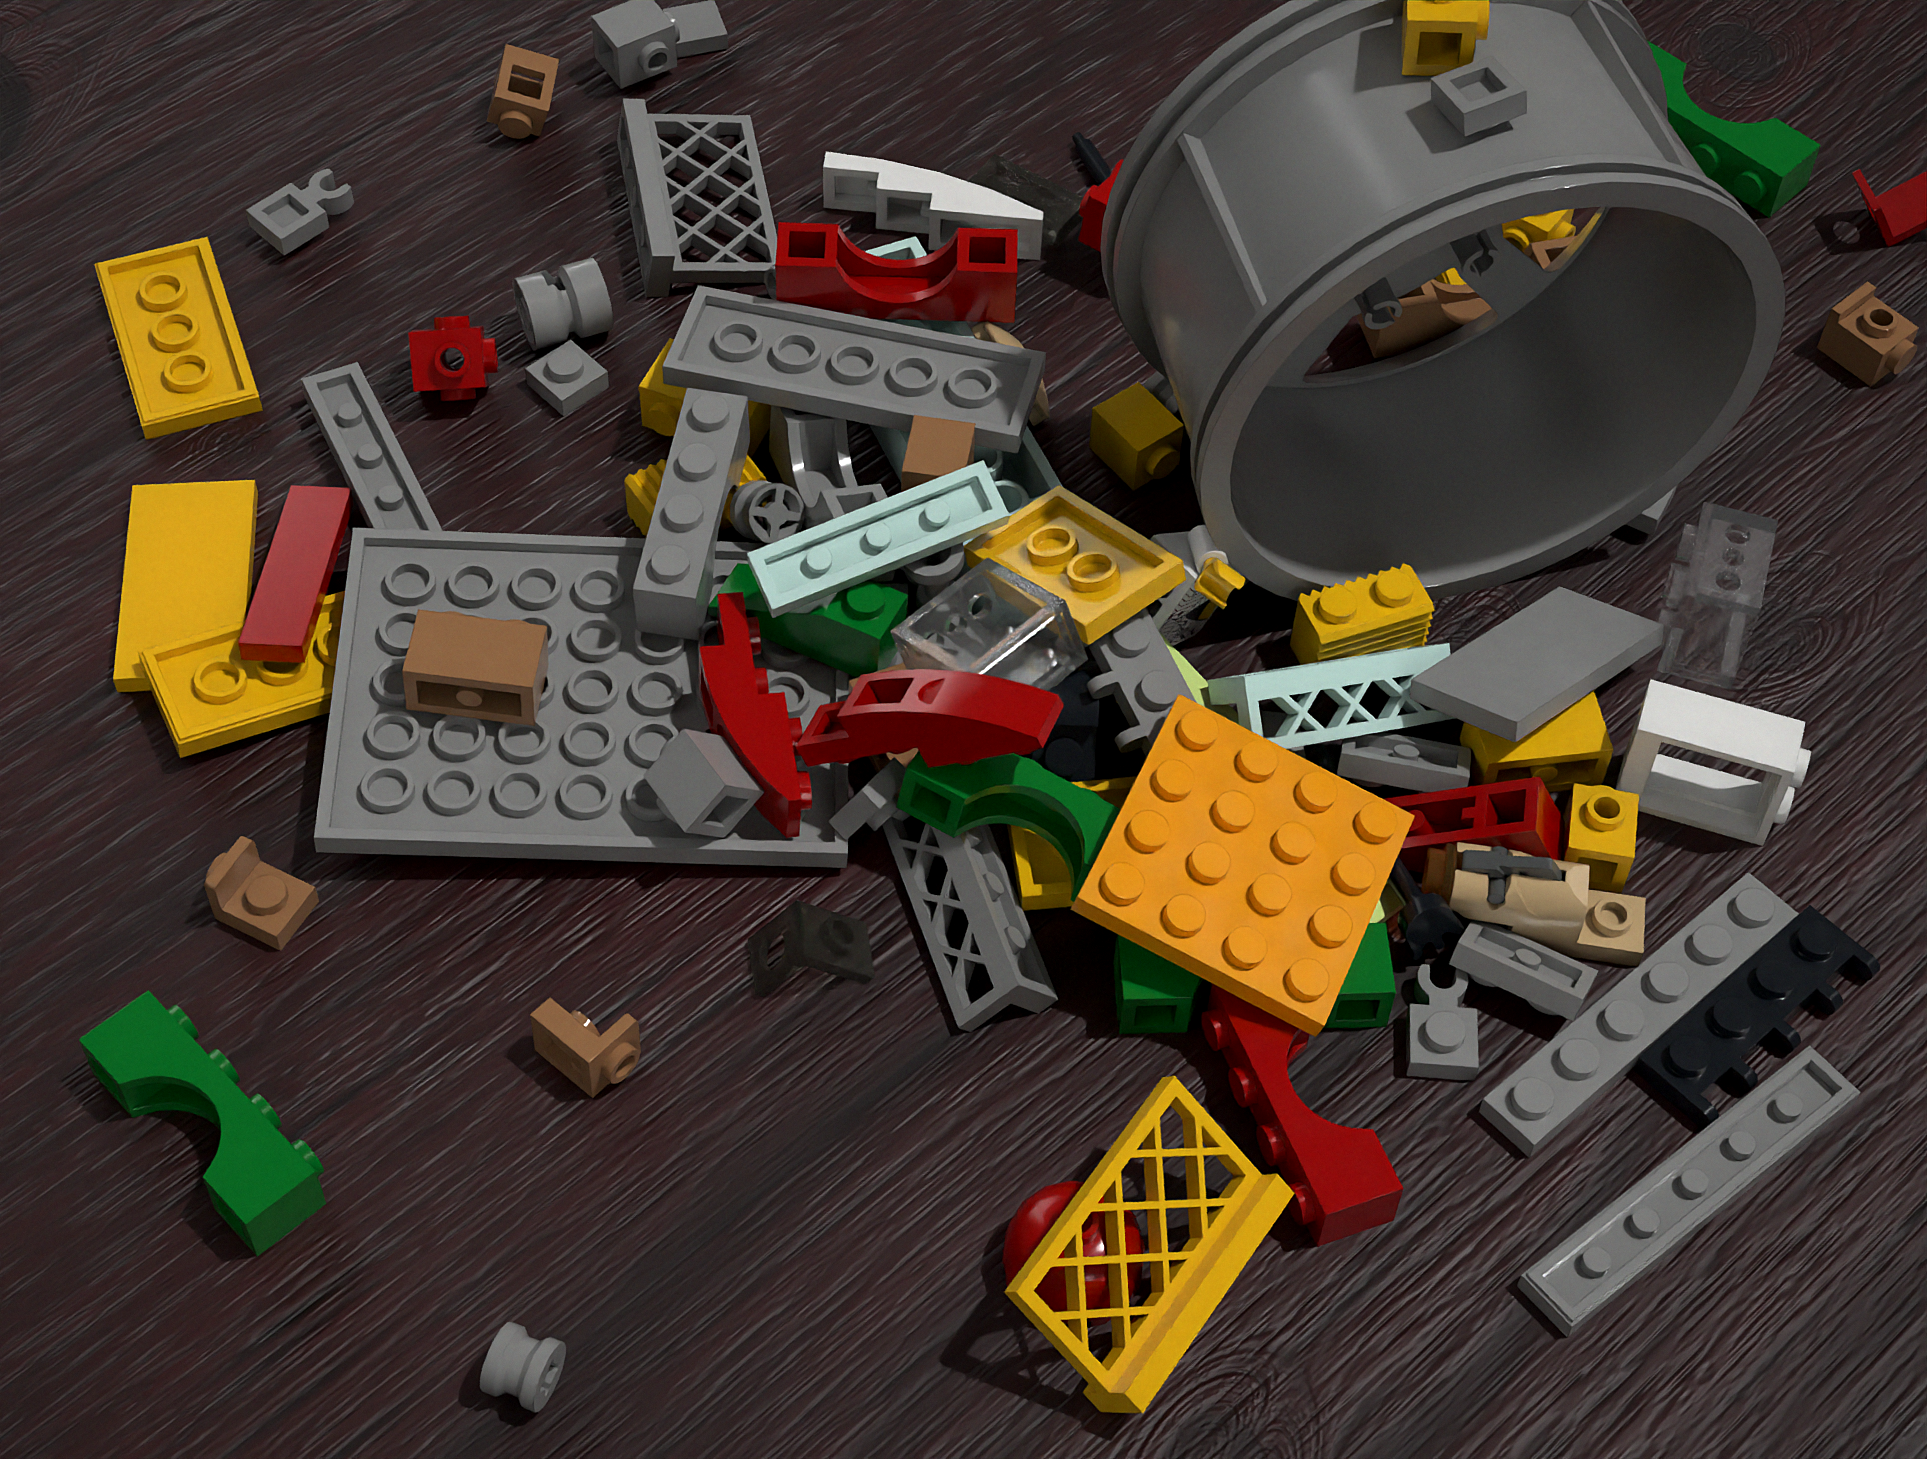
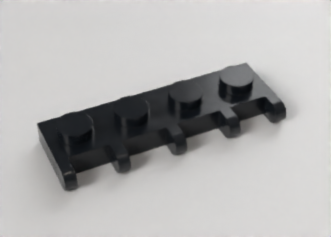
(1750, 1011)

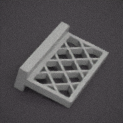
(653, 210)

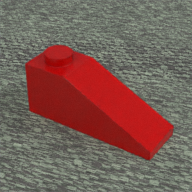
(1501, 814)

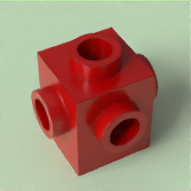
(429, 360)

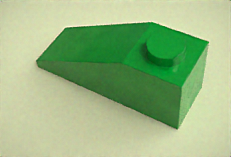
(840, 630)

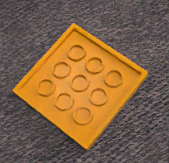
(1245, 865)

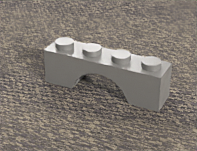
(816, 463)
(681, 542)

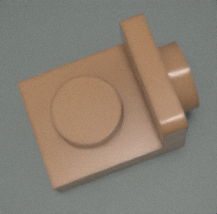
(257, 895)
(578, 1049)

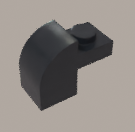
(1073, 740)

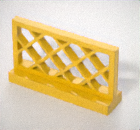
(1181, 1294)

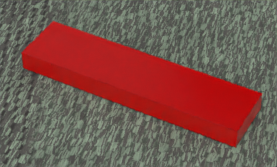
(296, 574)

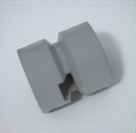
(563, 304)

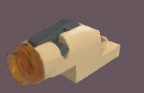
(1538, 900)

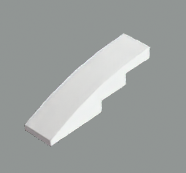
(926, 201)

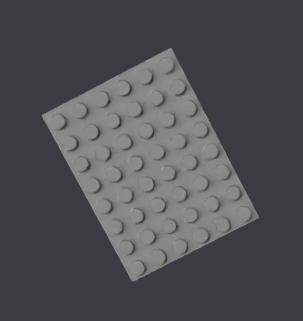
(605, 711)

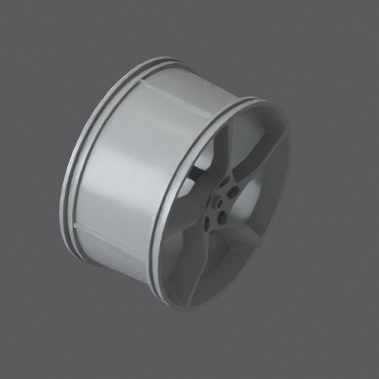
(1324, 186)

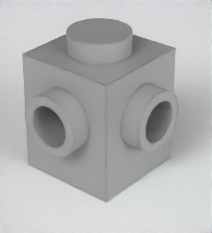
(635, 41)
(702, 783)

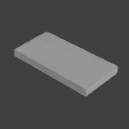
(1536, 663)

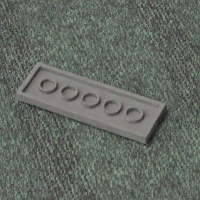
(853, 366)

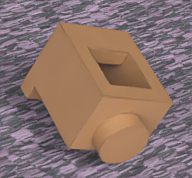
(519, 102)
(1868, 336)

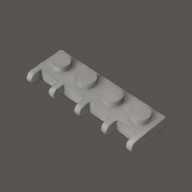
(1140, 676)

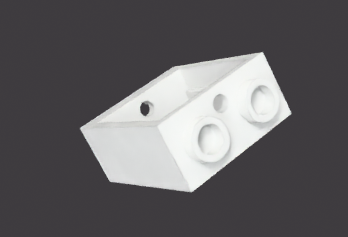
(1702, 794)

